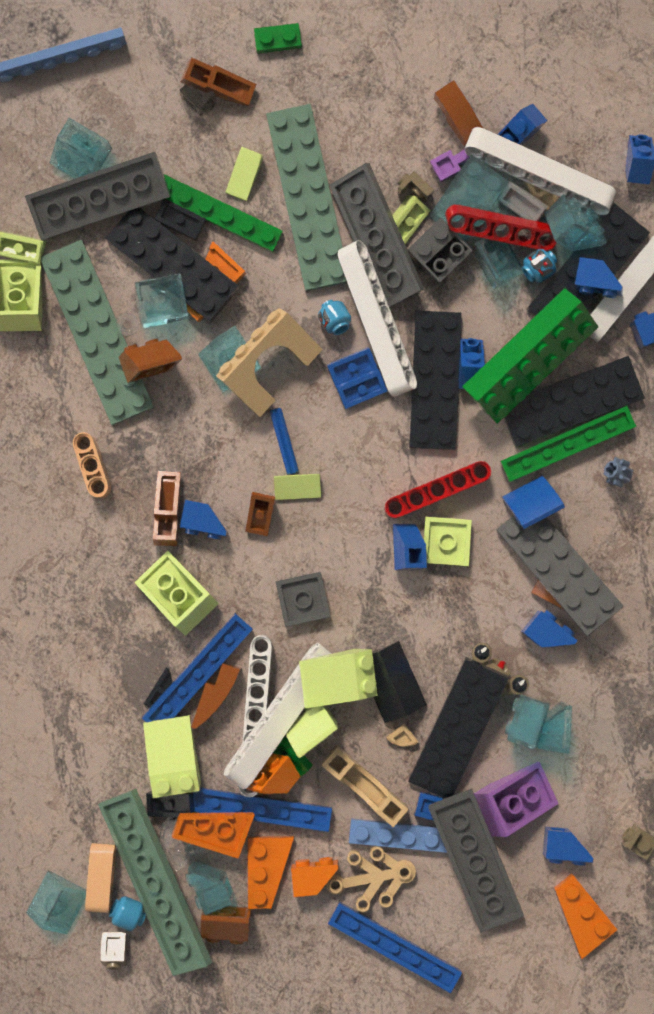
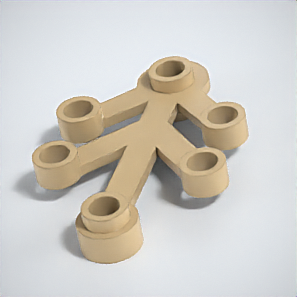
(375, 877)

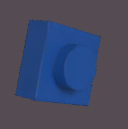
(422, 809)

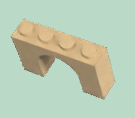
(240, 371)

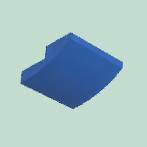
(357, 377)
(533, 502)

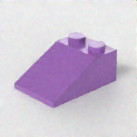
(516, 800)

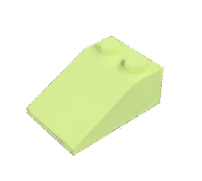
(20, 295)
(176, 593)
(338, 678)
(311, 729)
(171, 756)

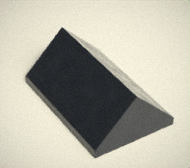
(395, 684)

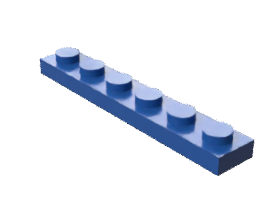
(199, 670)
(265, 809)
(395, 947)

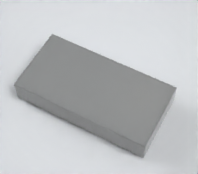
(522, 202)

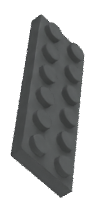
(98, 195)
(373, 224)
(562, 572)
(476, 860)

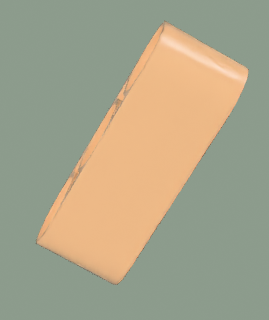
(84, 457)
(100, 878)

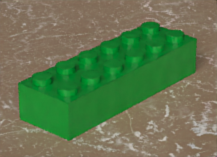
(531, 355)

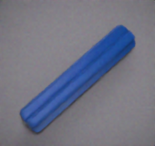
(284, 441)

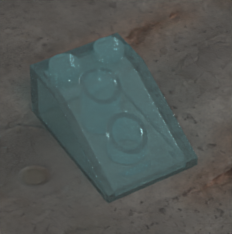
(472, 187)

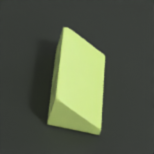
(410, 216)
(21, 247)
(297, 486)

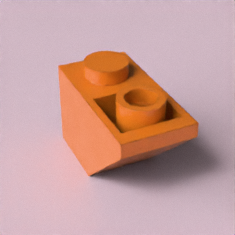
(276, 776)
(311, 877)

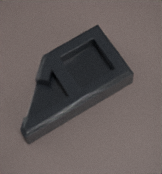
(160, 687)

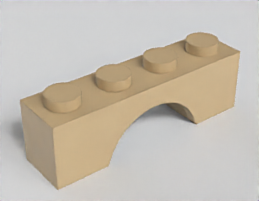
(362, 782)

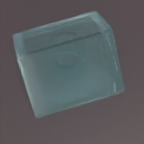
(497, 261)
(56, 903)

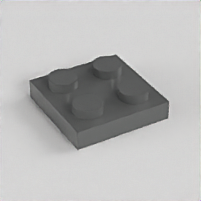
(302, 599)

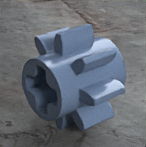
(618, 472)

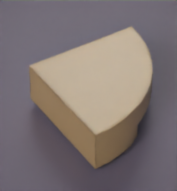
(402, 737)

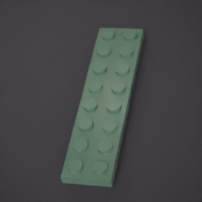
(307, 196)
(95, 330)
(155, 883)

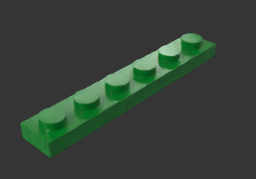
(224, 215)
(567, 444)

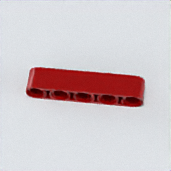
(493, 220)
(448, 487)

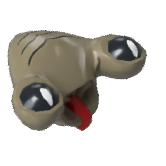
(516, 685)

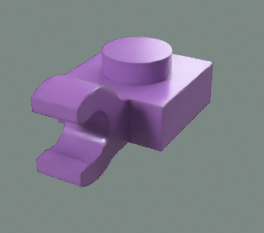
(447, 165)

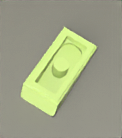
(244, 173)

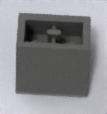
(438, 251)

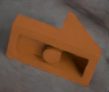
(260, 514)

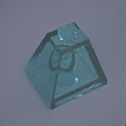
(161, 301)
(222, 350)
(557, 729)

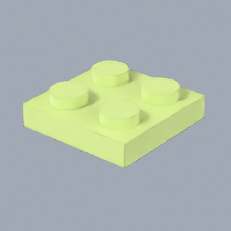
(447, 540)

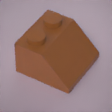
(148, 360)
(226, 924)

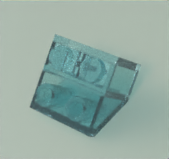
(79, 150)
(574, 225)
(527, 721)
(211, 886)

